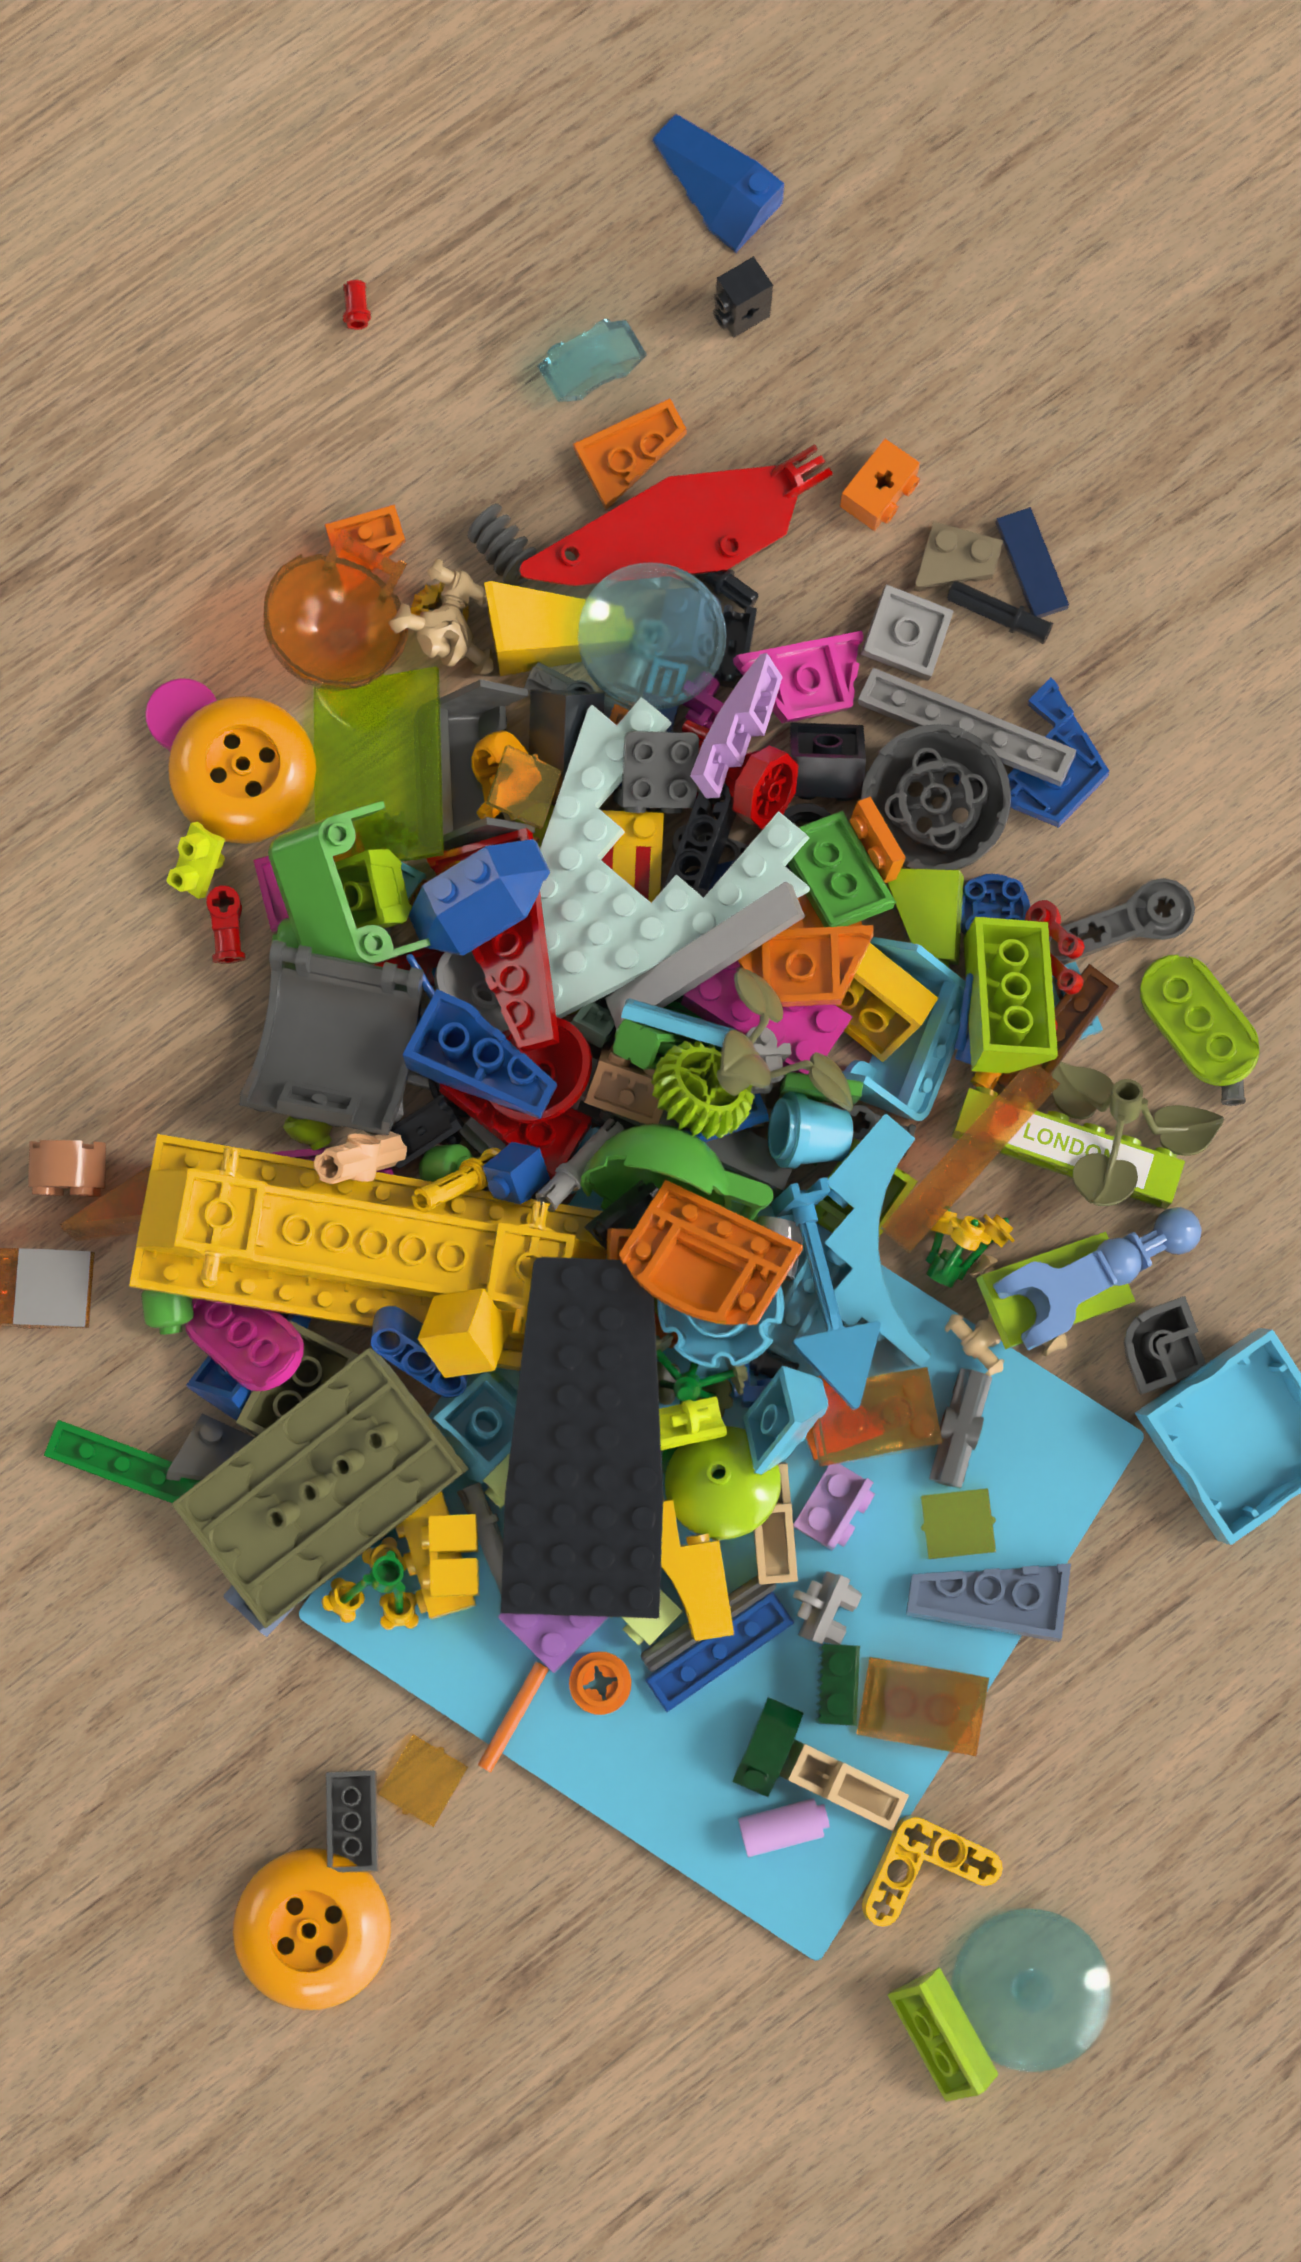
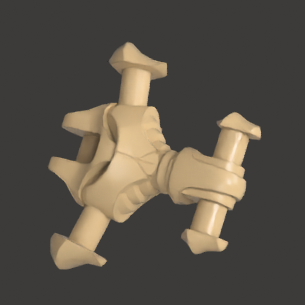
(445, 629)
(986, 1333)

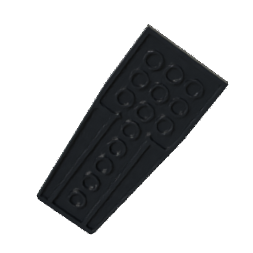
(585, 1448)

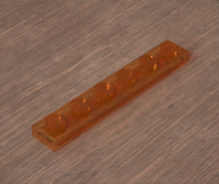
(969, 1157)

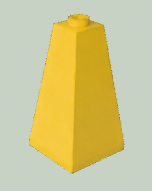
(532, 627)

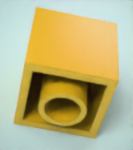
(463, 1333)

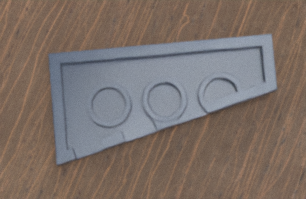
(1008, 1600)

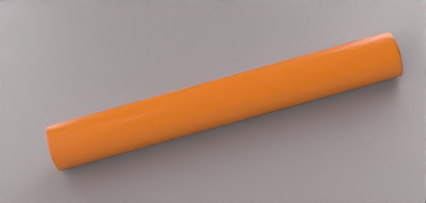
(513, 1716)

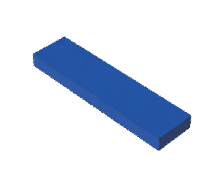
(716, 1655)

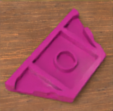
(814, 675)

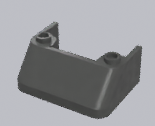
(464, 720)

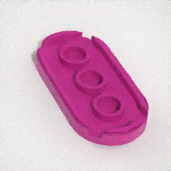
(247, 1342)

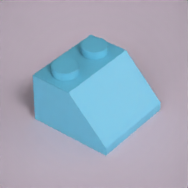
(783, 1416)

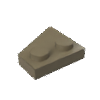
(957, 556)

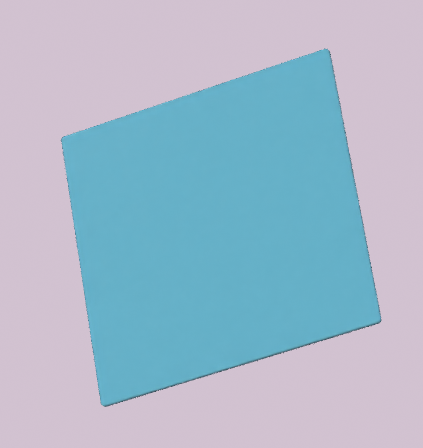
(671, 1773)

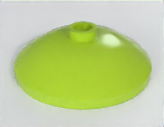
(726, 1505)

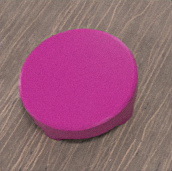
(172, 706)

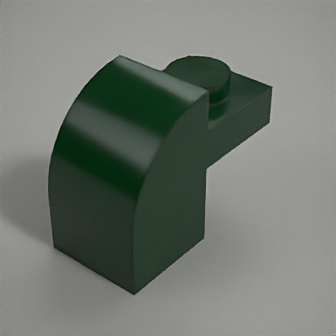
(768, 1747)

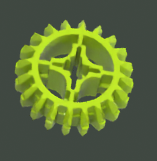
(692, 1094)

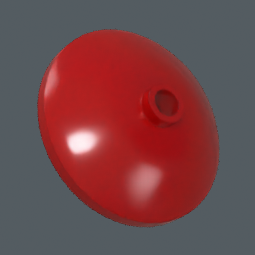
(566, 1063)

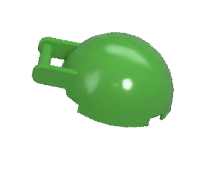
(672, 1155)

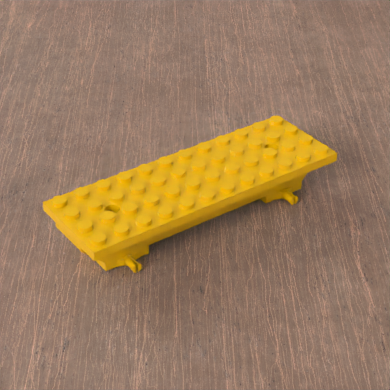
(283, 1241)

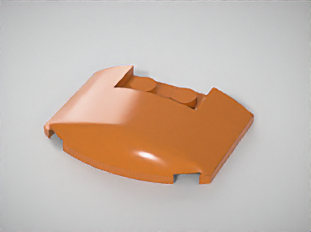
(707, 1258)

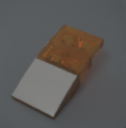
(45, 1288)

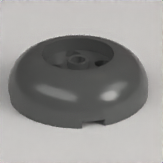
(927, 757)

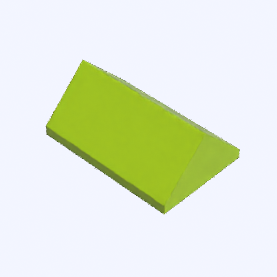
(944, 2036)

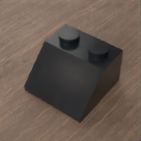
(828, 760)

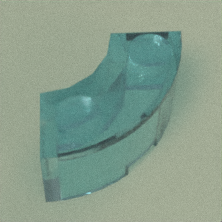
(591, 360)

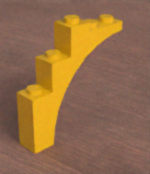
(697, 1577)

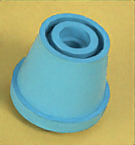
(808, 1131)

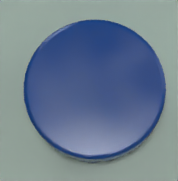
(993, 898)

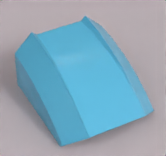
(480, 1424)

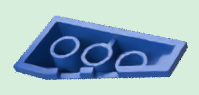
(722, 182)

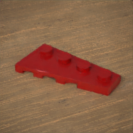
(555, 1138)

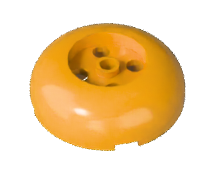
(226, 806)
(356, 1940)

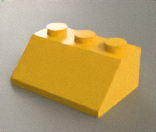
(884, 1004)

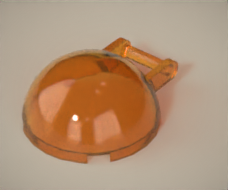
(333, 617)

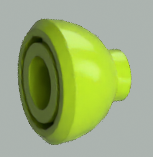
(308, 1132)

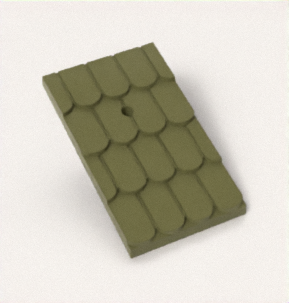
(319, 1486)

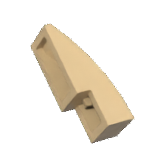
(776, 1540)
(844, 1785)

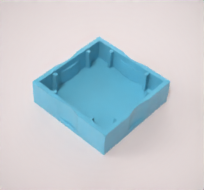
(1234, 1434)

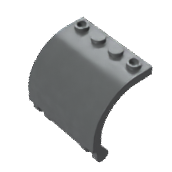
(334, 1040)

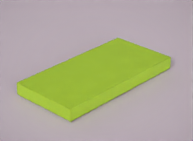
(1018, 1313)

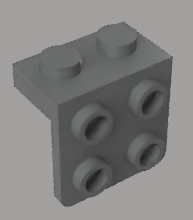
(658, 771)

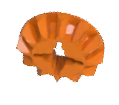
(609, 1666)

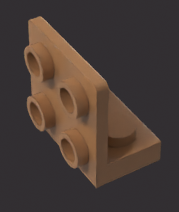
(623, 1088)

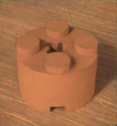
(67, 1165)

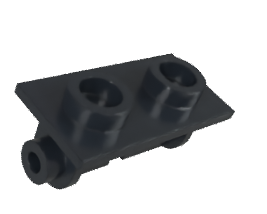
(624, 1212)

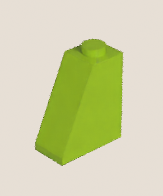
(931, 909)

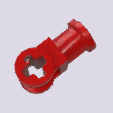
(226, 925)

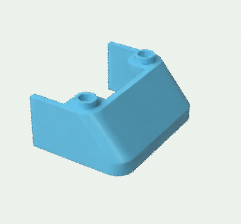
(914, 1072)

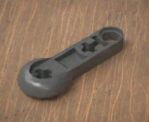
(1137, 918)

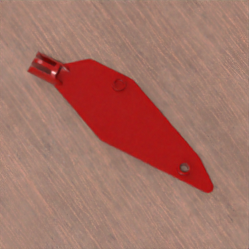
(684, 522)

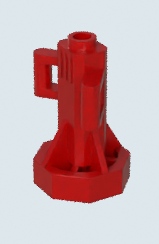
(761, 784)

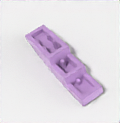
(740, 718)

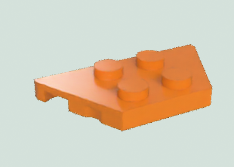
(810, 963)

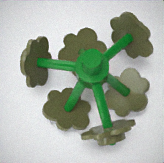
(690, 1386)

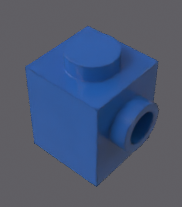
(516, 1173)

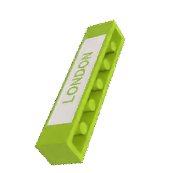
(1058, 1144)

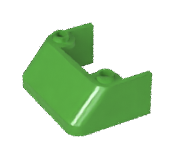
(315, 894)

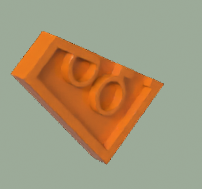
(629, 449)

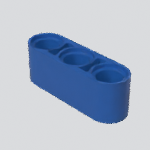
(406, 1352)

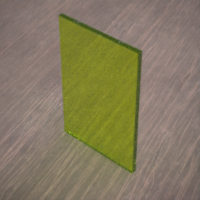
(383, 748)

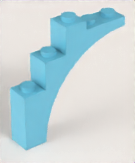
(863, 1185)

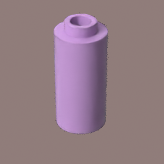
(783, 1827)

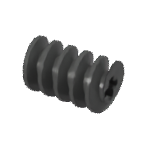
(499, 544)

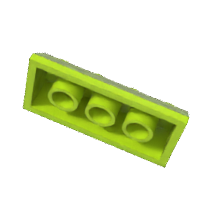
(1010, 995)

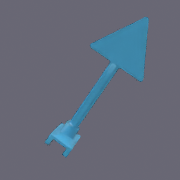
(840, 1353)

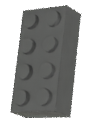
(352, 1819)

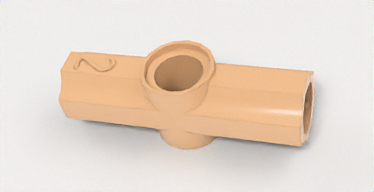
(360, 1157)

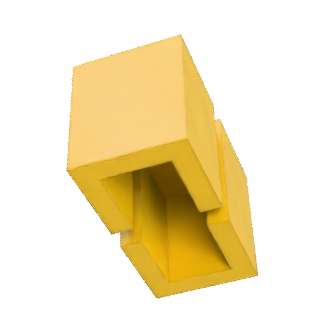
(451, 1535)

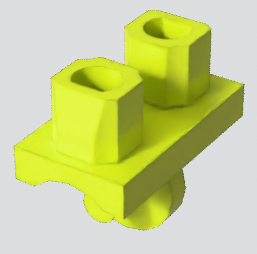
(197, 861)
(690, 1423)

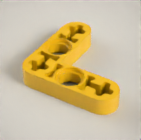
(913, 1857)

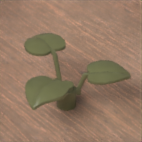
(745, 1067)
(1108, 1180)

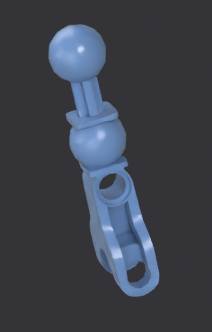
(1114, 1263)

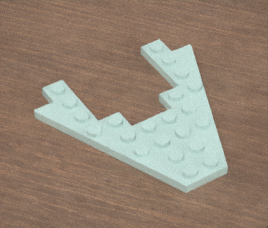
(594, 920)

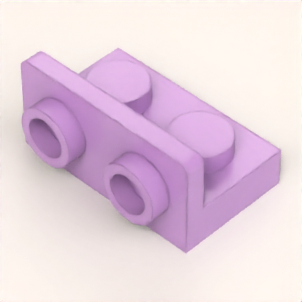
(833, 1505)

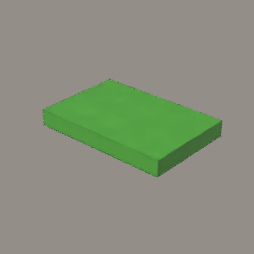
(839, 873)

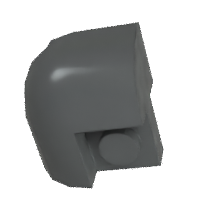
(1162, 1345)

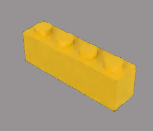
(417, 1557)

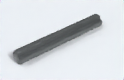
(682, 1638)

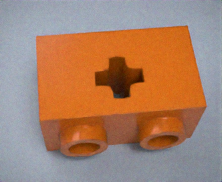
(885, 466)

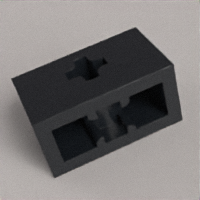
(742, 297)

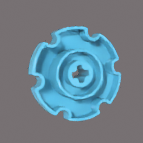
(710, 1342)

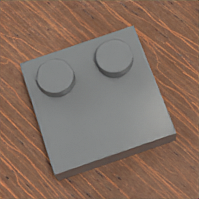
(907, 632)

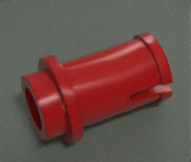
(356, 305)

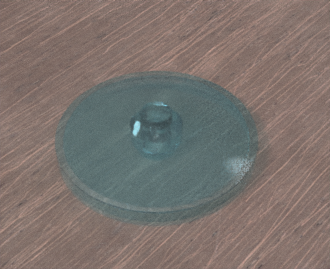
(651, 635)
(1032, 1988)

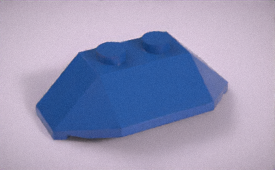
(479, 896)

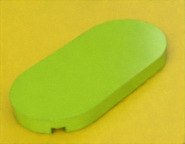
(1199, 1020)

